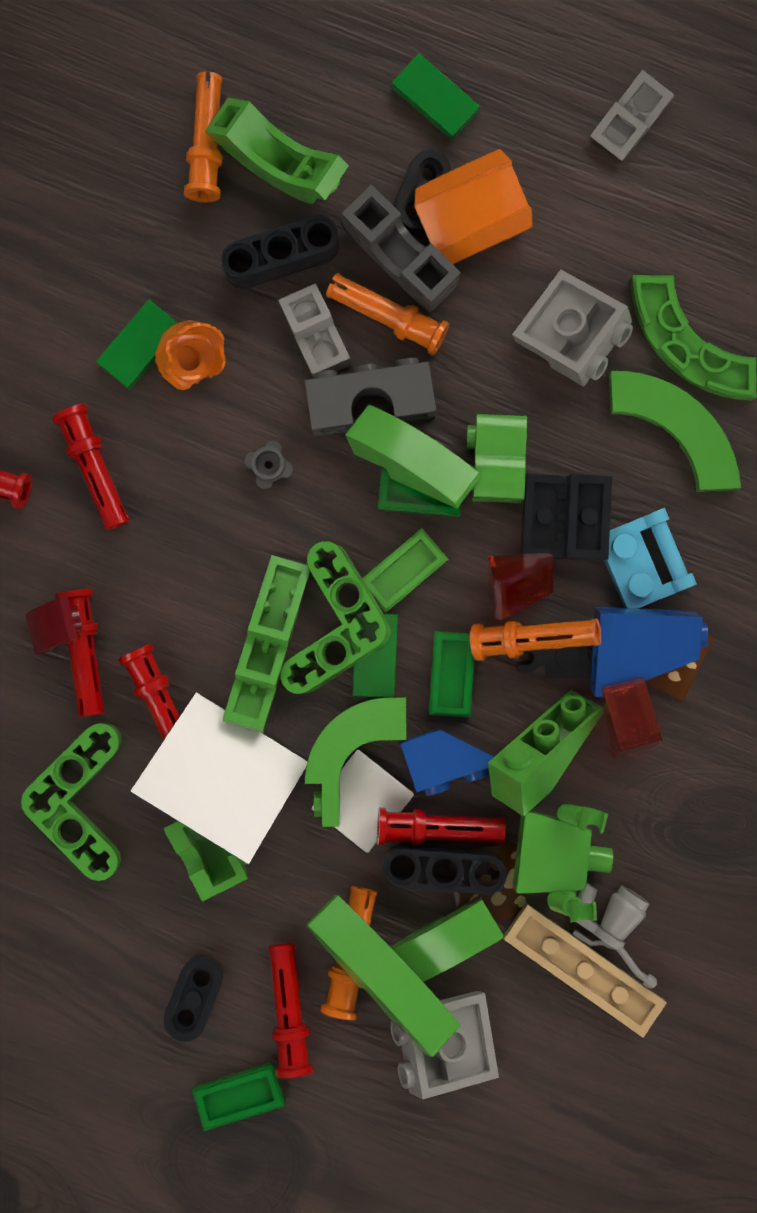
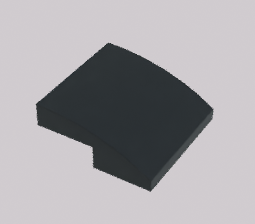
(567, 516)

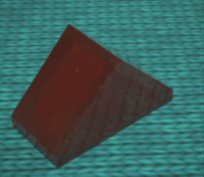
(518, 581)
(630, 717)

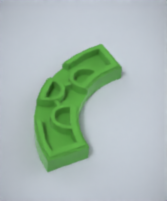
(682, 348)
(685, 420)

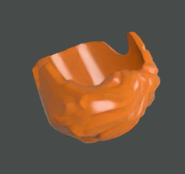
(190, 353)

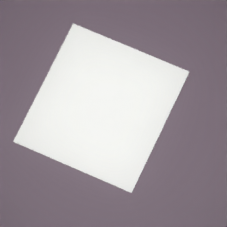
(220, 778)

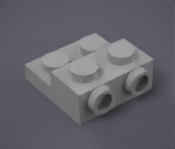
(575, 328)
(461, 1061)

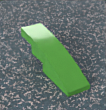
(266, 644)
(383, 975)

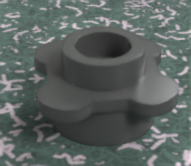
(272, 453)

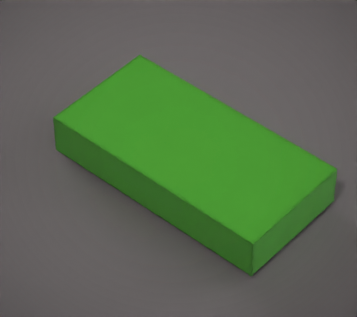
(404, 570)

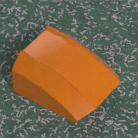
(473, 207)

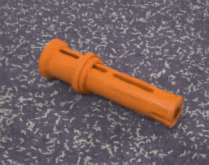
(203, 155)
(404, 320)
(515, 638)
(342, 989)

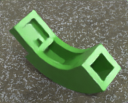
(273, 155)
(358, 725)

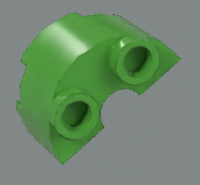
(207, 864)

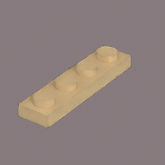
(584, 970)

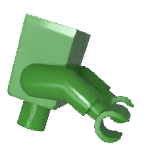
(557, 855)

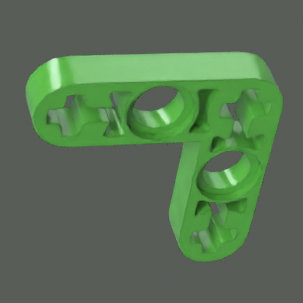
(348, 633)
(63, 808)

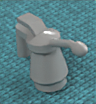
(621, 917)

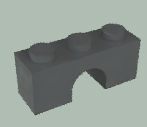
(382, 235)
(404, 387)

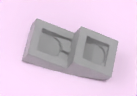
(632, 115)
(315, 330)

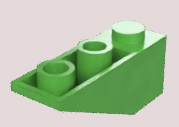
(541, 753)

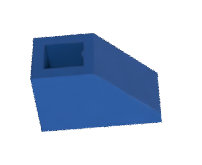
(440, 758)

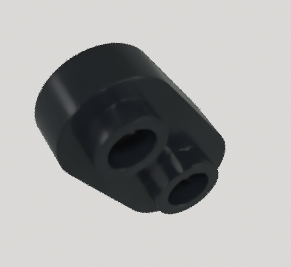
(429, 159)
(193, 996)

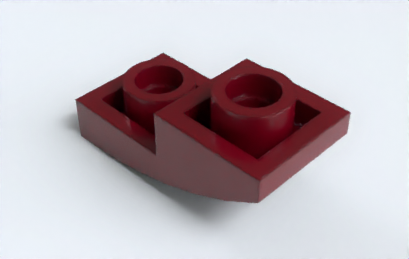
(53, 625)

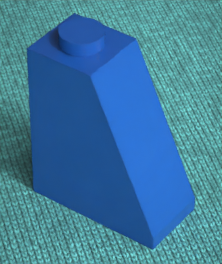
(643, 644)

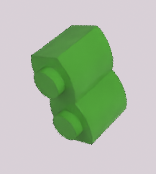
(498, 457)

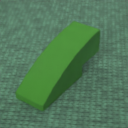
(411, 456)
(449, 940)

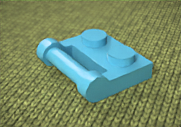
(633, 567)

